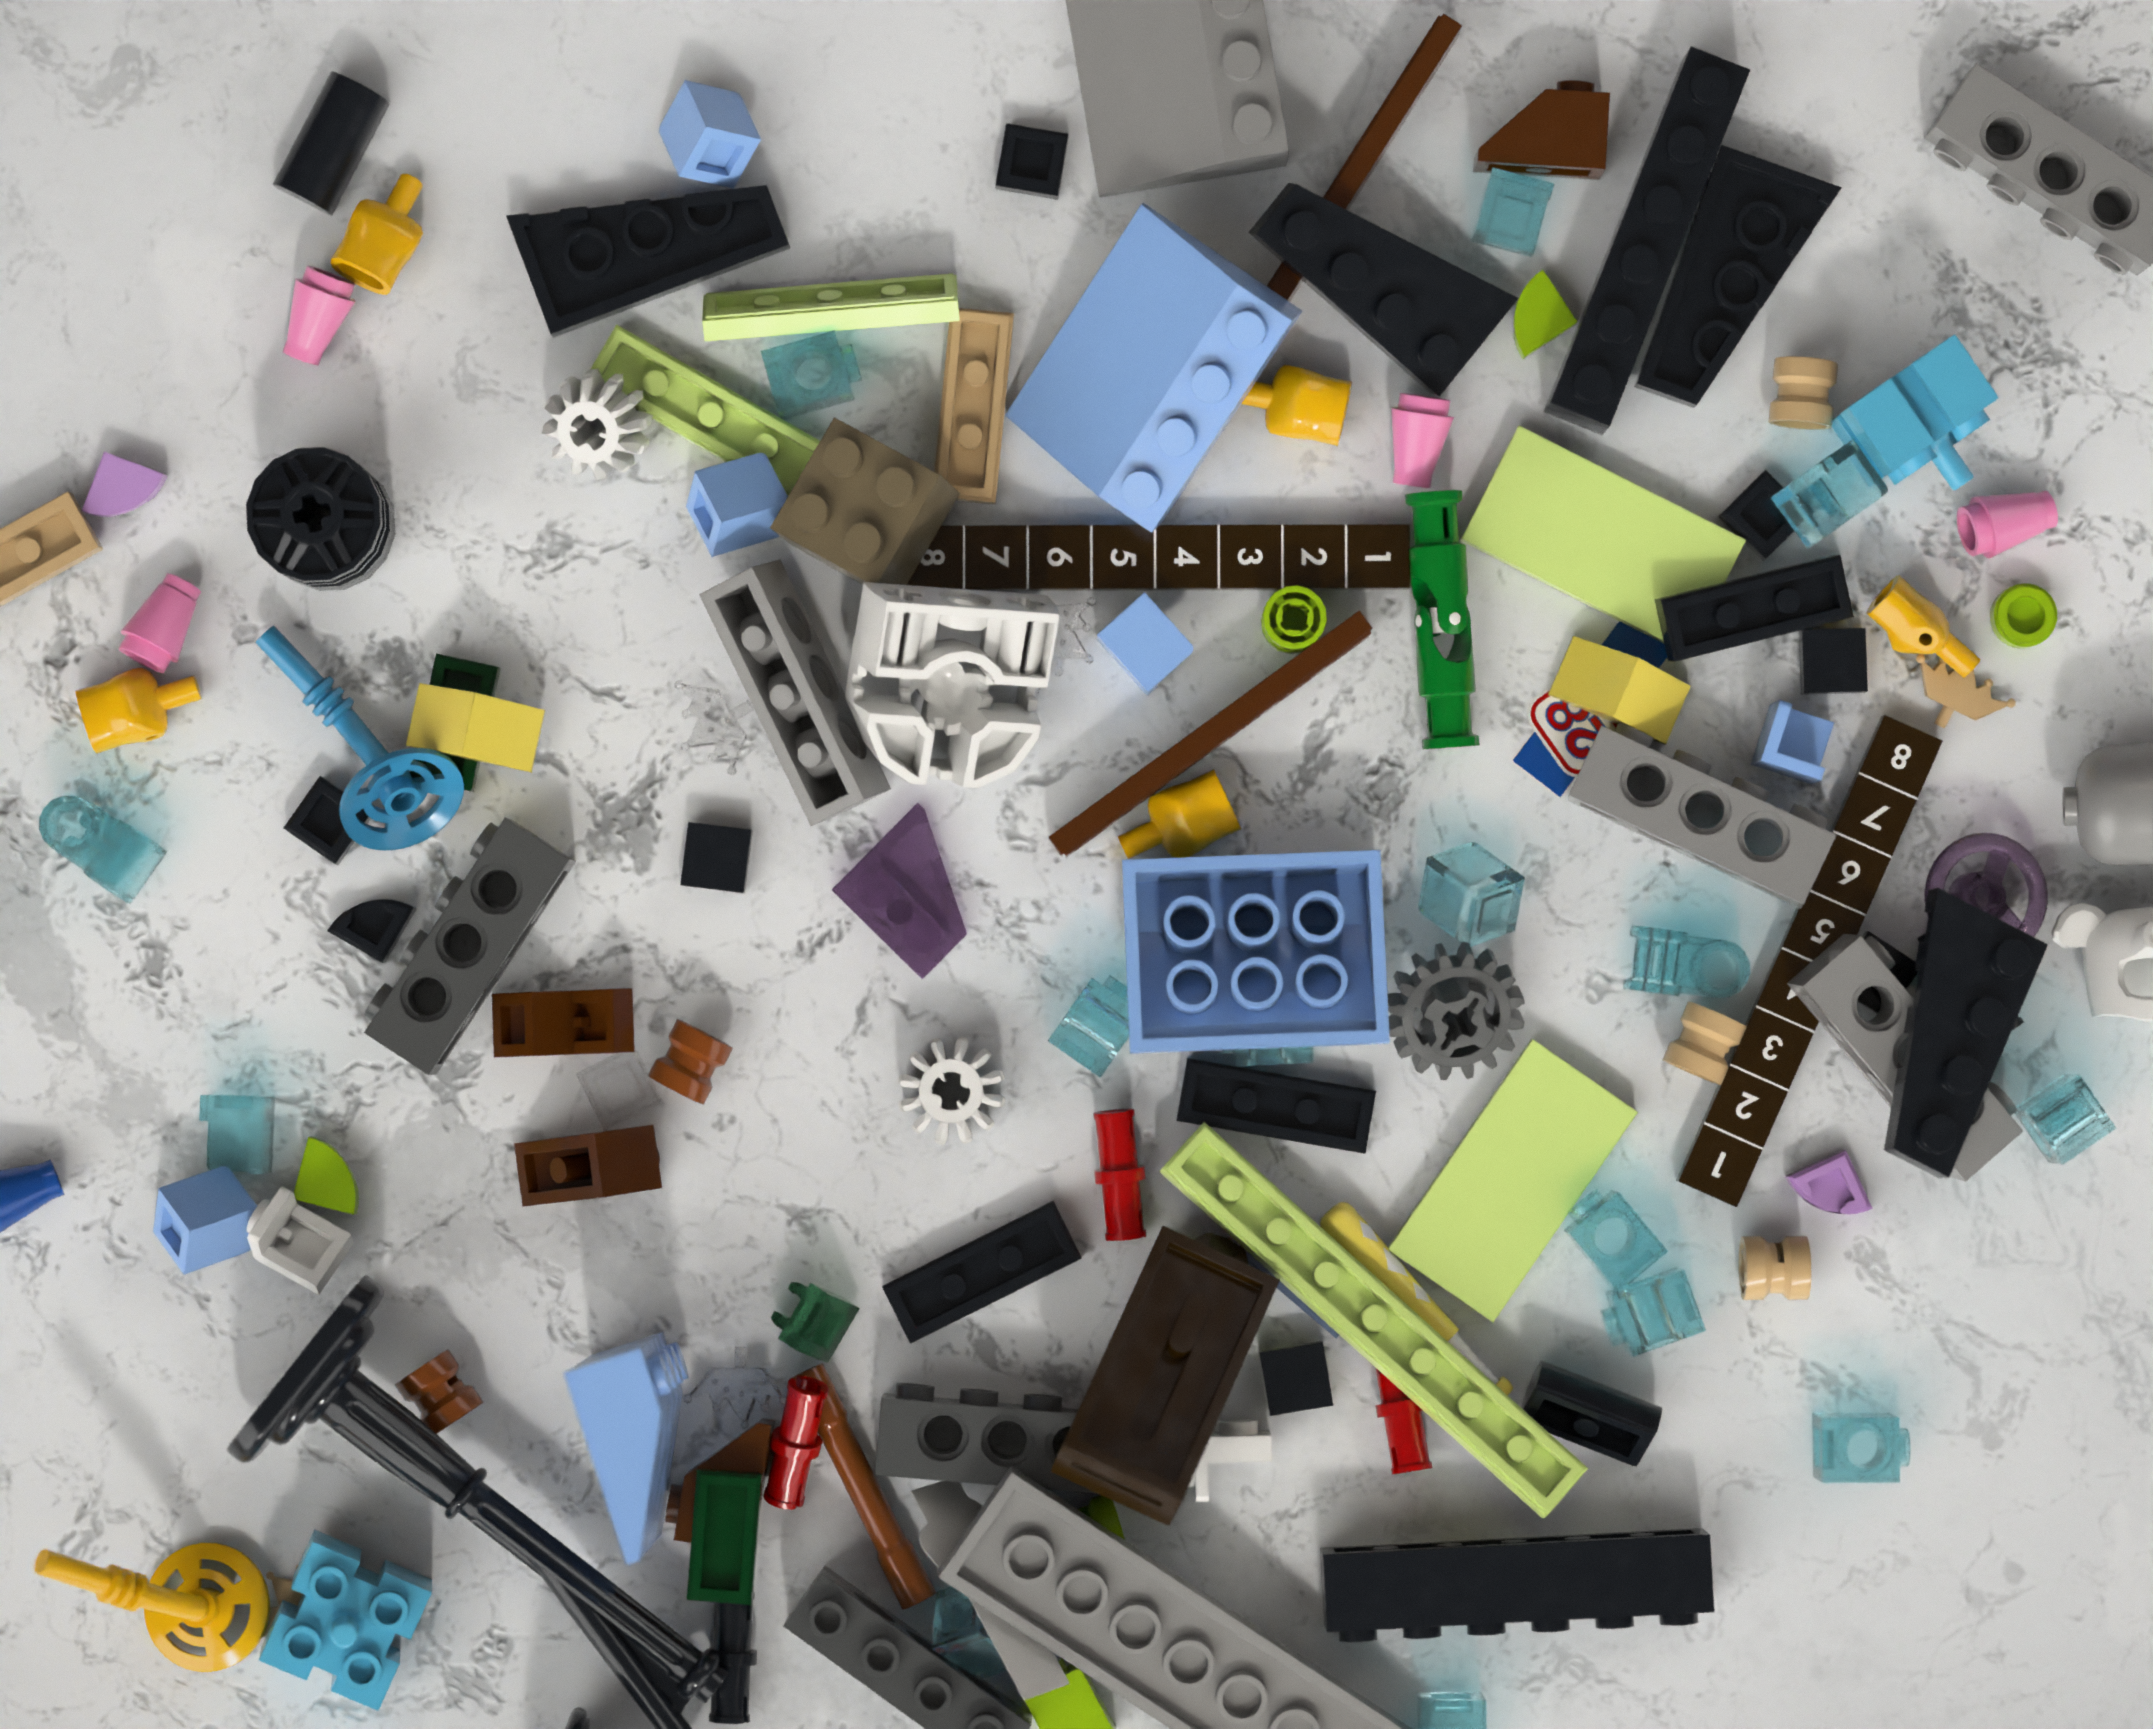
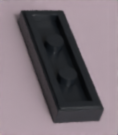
(1754, 608)
(1276, 1105)
(982, 1272)

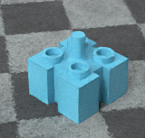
(1921, 415)
(346, 1620)

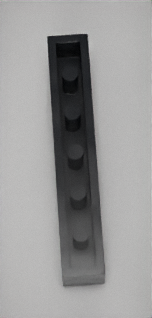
(1646, 240)
(1517, 1581)

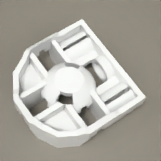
(898, 641)

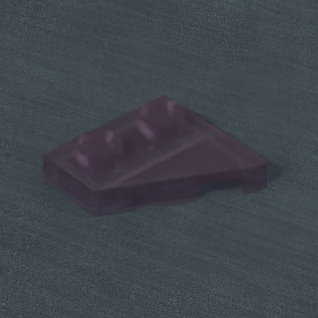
(906, 894)

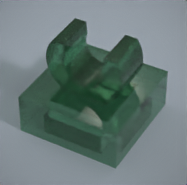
(816, 1322)

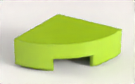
(1539, 315)
(326, 1179)

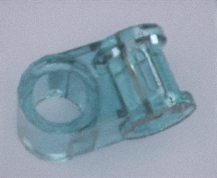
(109, 850)
(1680, 964)

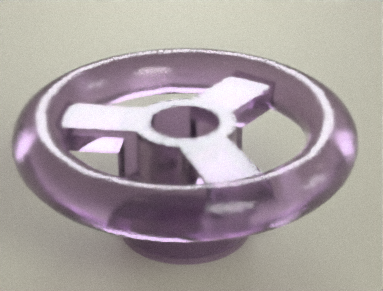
(2001, 851)

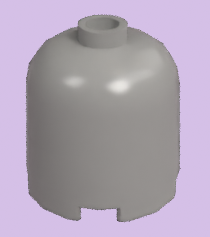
(2114, 804)

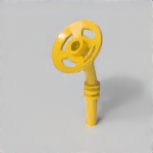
(189, 1603)

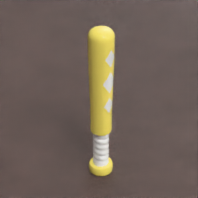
(1363, 1243)

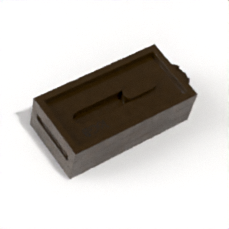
(1166, 1373)

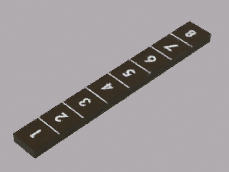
(1166, 558)
(1837, 904)

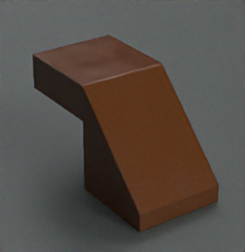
(563, 1022)

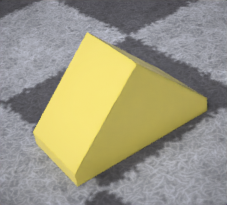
(1619, 688)
(475, 727)

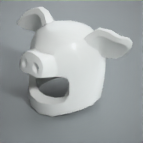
(2115, 957)

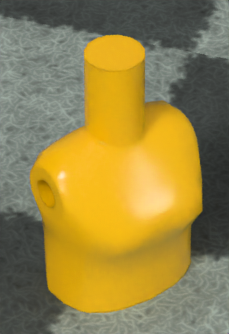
(380, 238)
(1302, 404)
(1918, 626)
(131, 707)
(1184, 819)

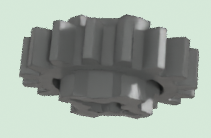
(1453, 1004)

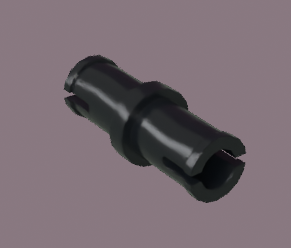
(733, 1645)

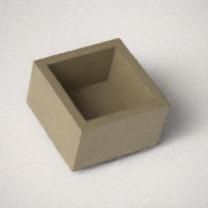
(864, 508)

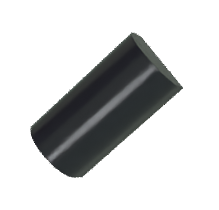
(331, 143)
(1591, 1413)

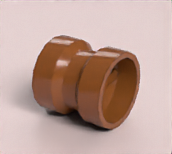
(690, 1061)
(439, 1392)

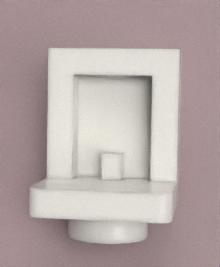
(296, 1241)
(1235, 1442)

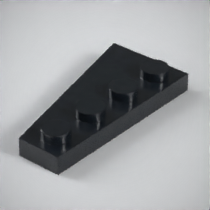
(627, 254)
(1733, 258)
(1392, 291)
(1962, 1014)

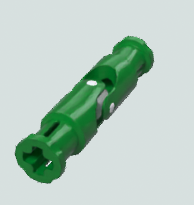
(1440, 596)

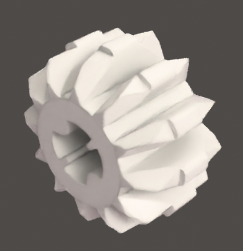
(593, 399)
(969, 1079)

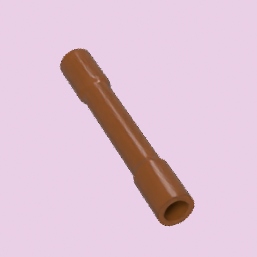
(893, 1549)

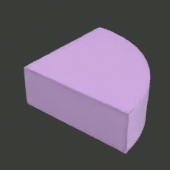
(121, 487)
(1831, 1185)

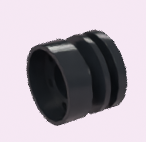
(352, 538)

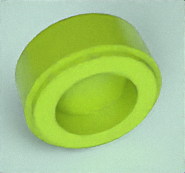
(2023, 615)

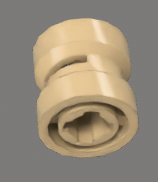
(1803, 393)
(1704, 1043)
(1774, 1267)

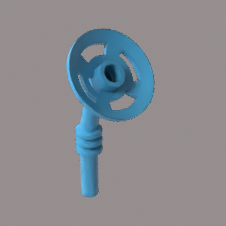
(391, 777)

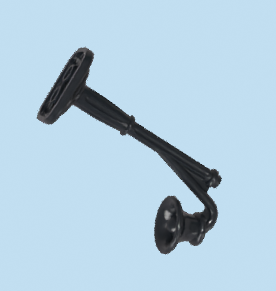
(326, 1384)

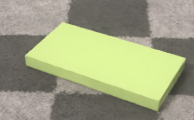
(1595, 533)
(1512, 1180)

